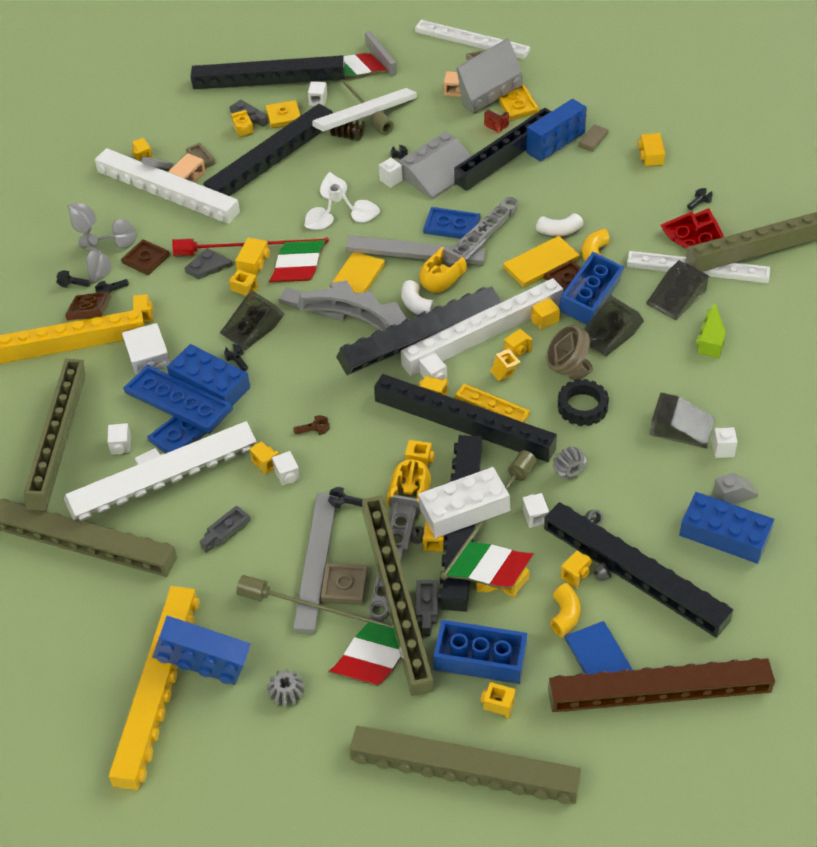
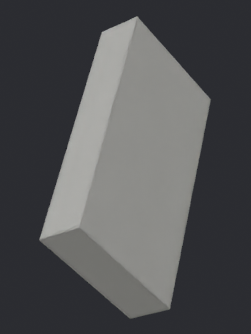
(157, 162)

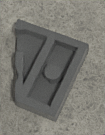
(206, 264)

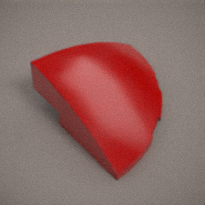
(692, 228)

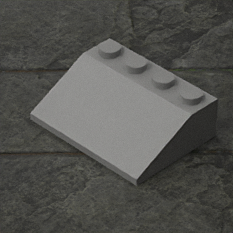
(489, 76)
(433, 164)

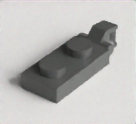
(254, 114)
(224, 528)
(426, 604)

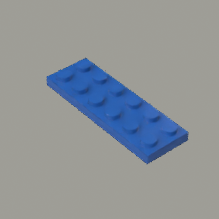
(178, 398)

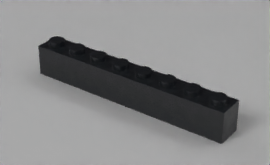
(495, 154)

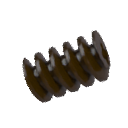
(349, 130)

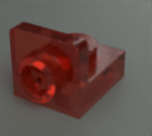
(496, 121)

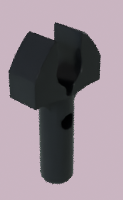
(396, 154)
(701, 197)
(64, 279)
(103, 287)
(236, 356)
(342, 498)

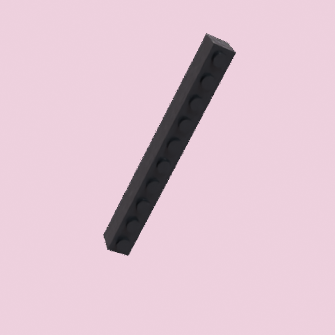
(268, 72)
(267, 153)
(397, 337)
(465, 417)
(467, 462)
(639, 569)

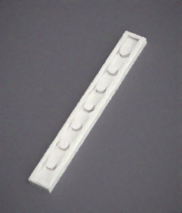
(466, 37)
(364, 109)
(731, 271)

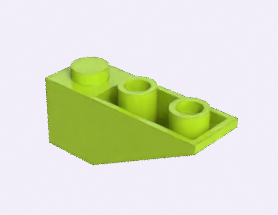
(713, 334)

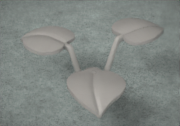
(81, 219)

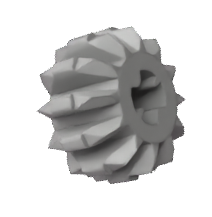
(569, 462)
(286, 687)

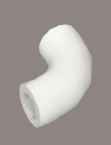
(559, 227)
(412, 299)

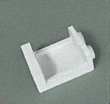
(146, 347)

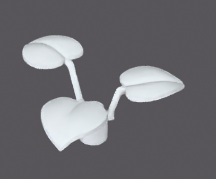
(334, 190)

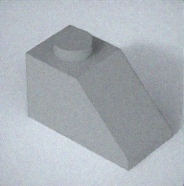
(733, 489)

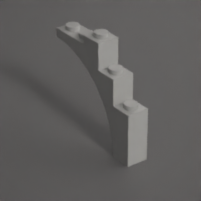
(361, 305)

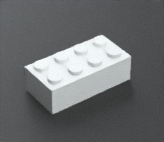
(464, 502)

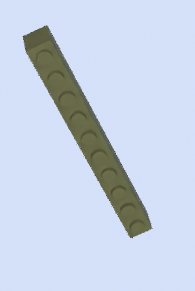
(753, 243)
(54, 435)
(87, 538)
(397, 597)
(465, 764)

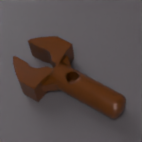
(315, 425)

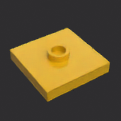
(282, 113)

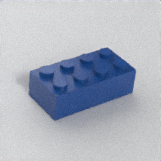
(556, 129)
(590, 288)
(210, 374)
(726, 527)
(201, 650)
(480, 651)

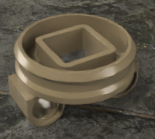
(573, 363)

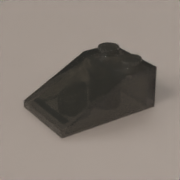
(678, 290)
(252, 320)
(612, 326)
(681, 421)

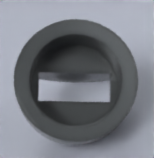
(596, 520)
(417, 540)
(602, 572)

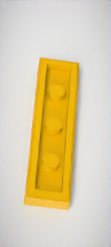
(492, 403)

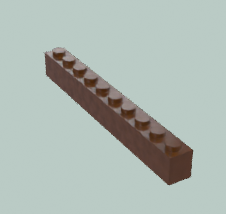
(660, 684)

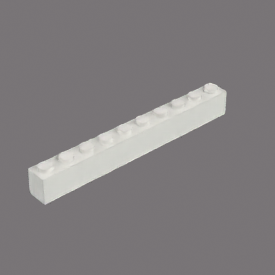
(167, 186)
(480, 326)
(158, 471)

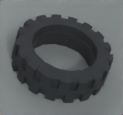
(579, 416)

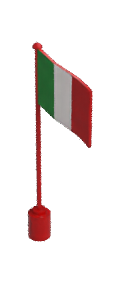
(294, 263)

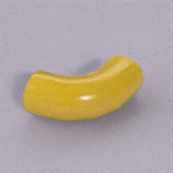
(593, 242)
(569, 610)

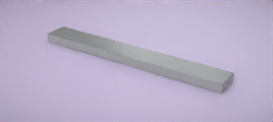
(403, 249)
(315, 564)

